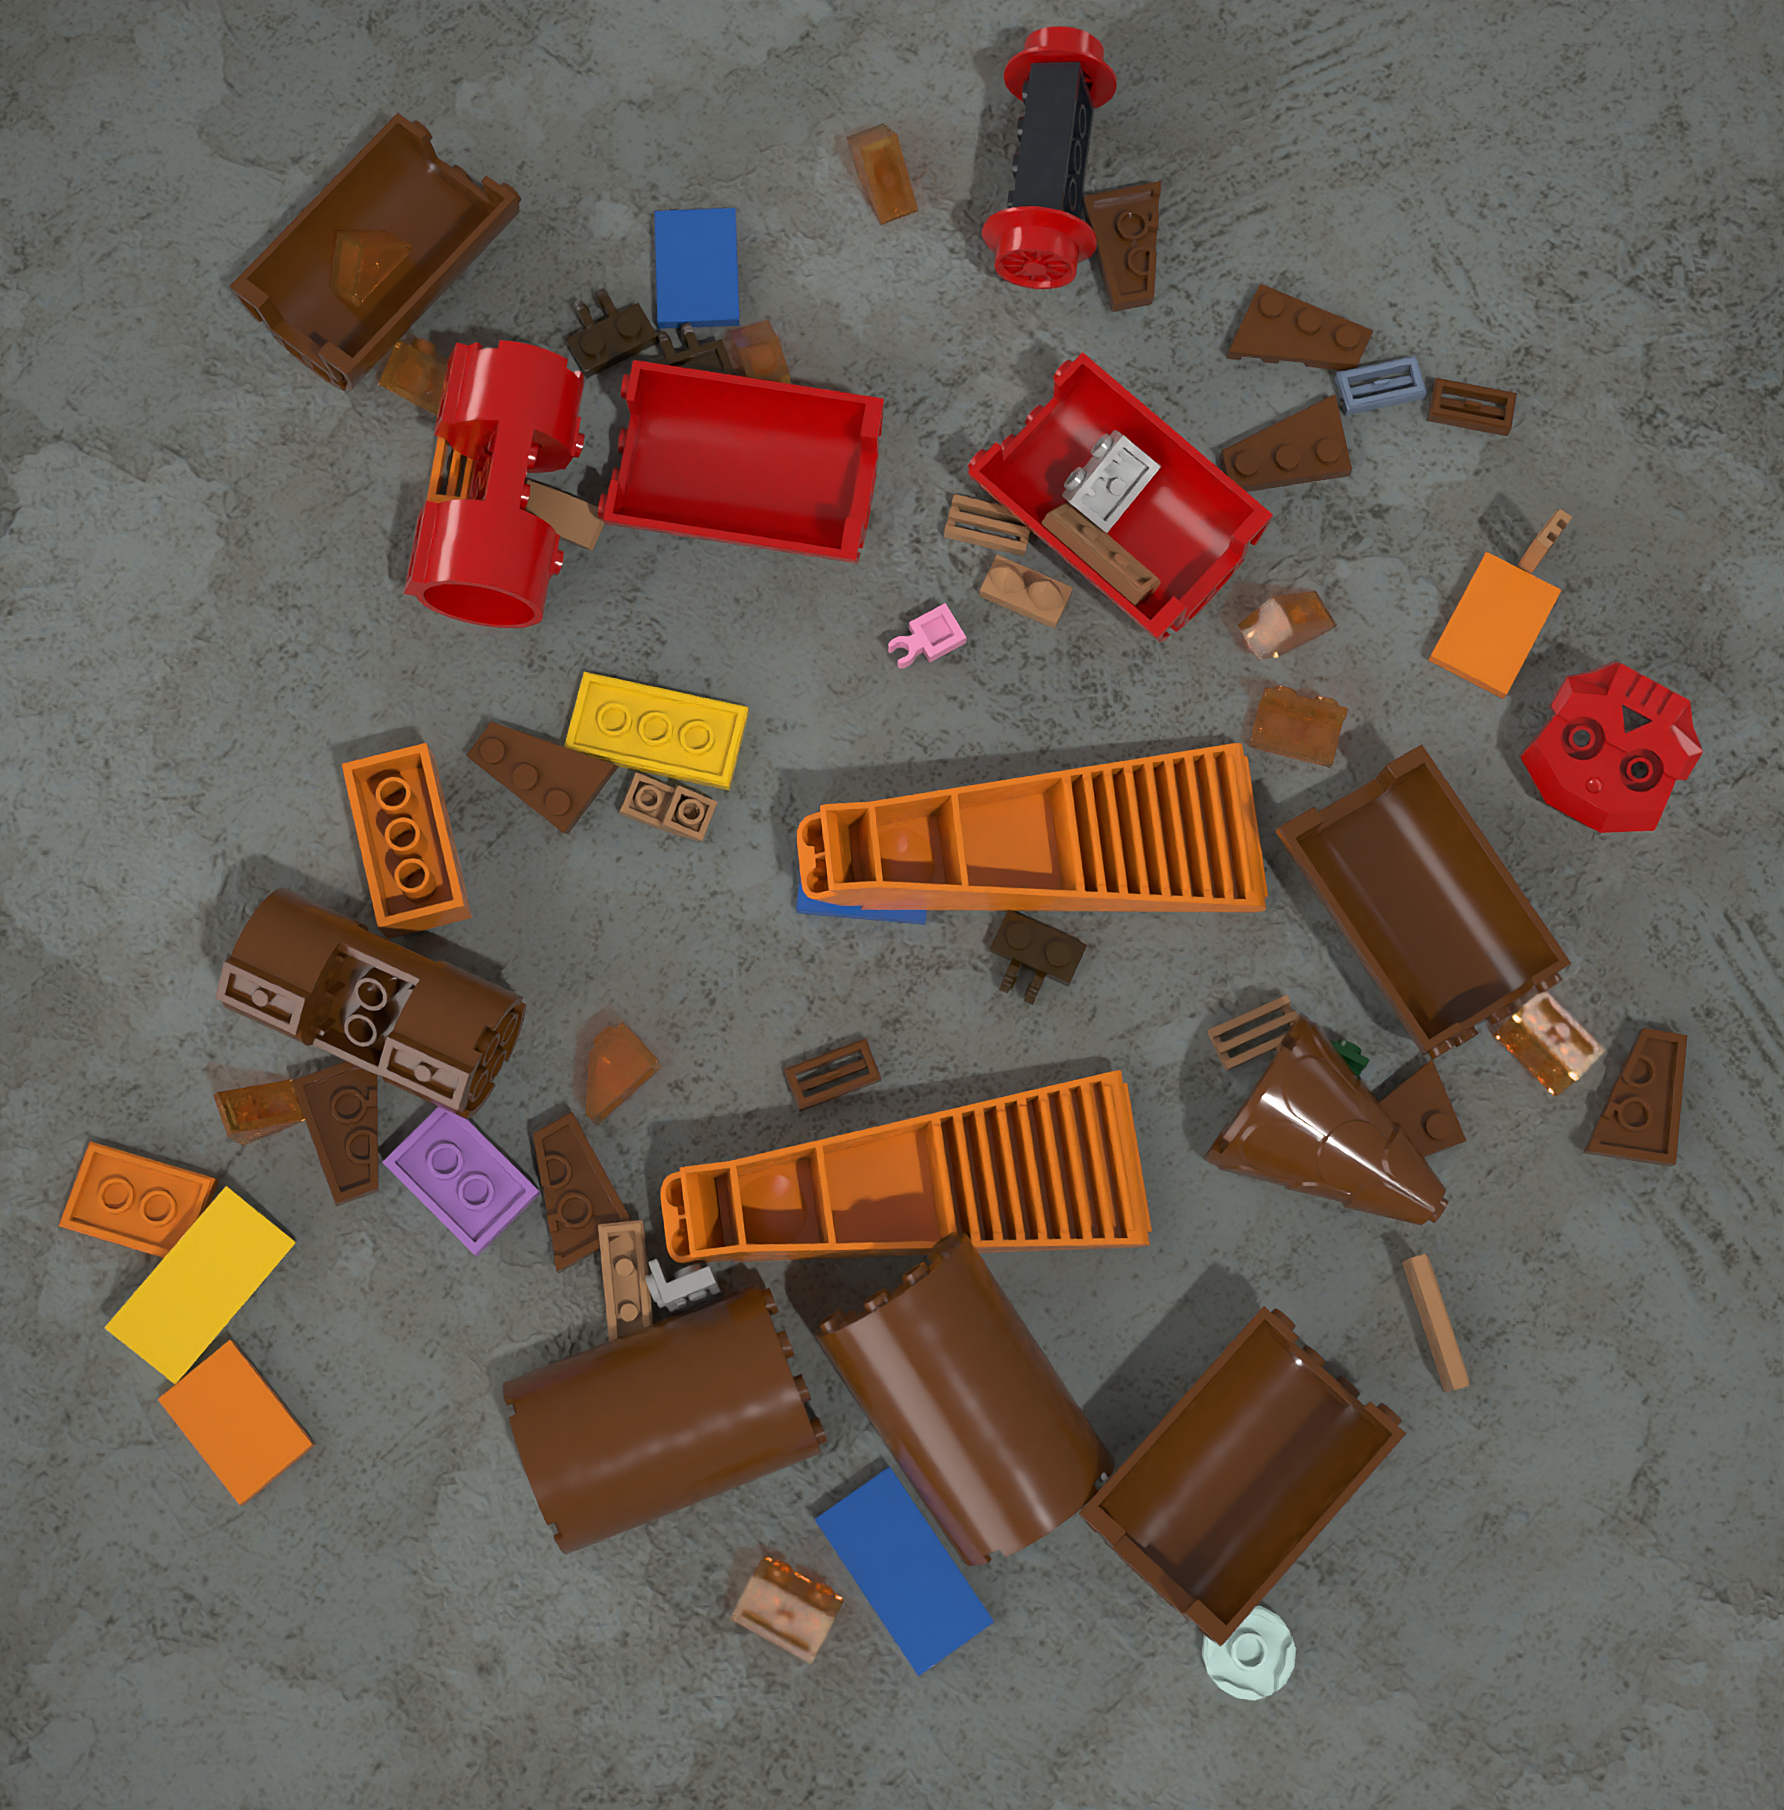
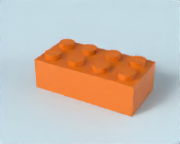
(406, 841)

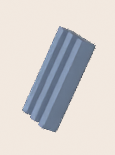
(1382, 400)

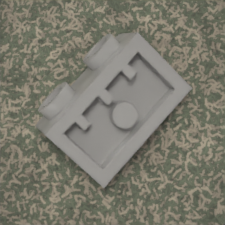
(1109, 480)
(690, 1289)

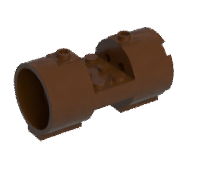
(372, 1002)

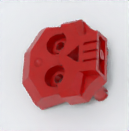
(1596, 779)

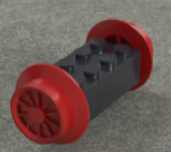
(1061, 84)

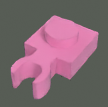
(932, 634)

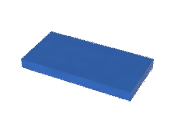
(904, 1571)

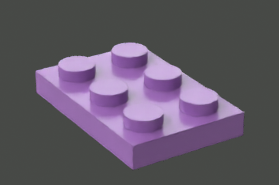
(461, 1178)

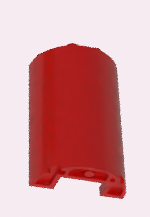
(745, 462)
(1183, 526)

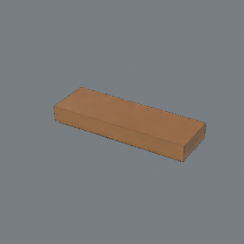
(1101, 552)
(624, 1275)
(1436, 1323)

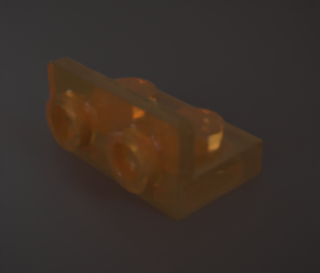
(416, 373)
(1297, 726)
(1549, 1042)
(787, 1608)

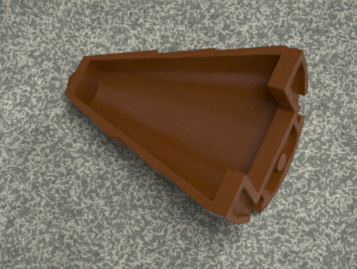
(1327, 1135)

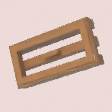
(981, 539)
(1544, 541)
(1221, 1048)

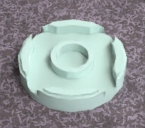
(1254, 1658)

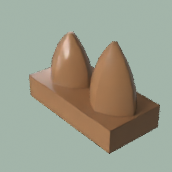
(1026, 591)

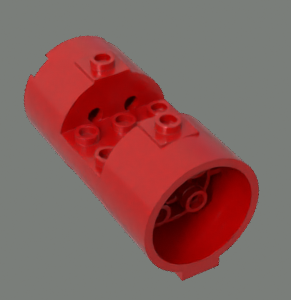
(514, 417)

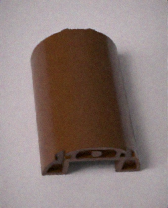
(388, 187)
(1425, 903)
(968, 1404)
(661, 1418)
(1241, 1476)

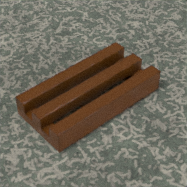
(1471, 409)
(839, 1090)

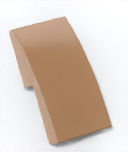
(569, 516)
(667, 808)

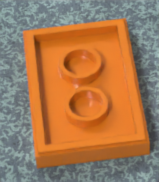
(1494, 625)
(135, 1200)
(236, 1422)

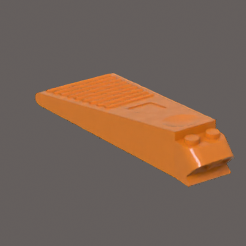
(1081, 839)
(1007, 1171)

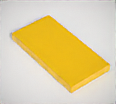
(657, 730)
(200, 1285)

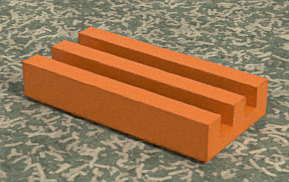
(437, 474)

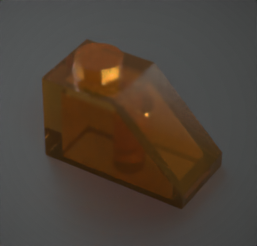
(882, 172)
(760, 352)
(1285, 624)
(616, 1071)

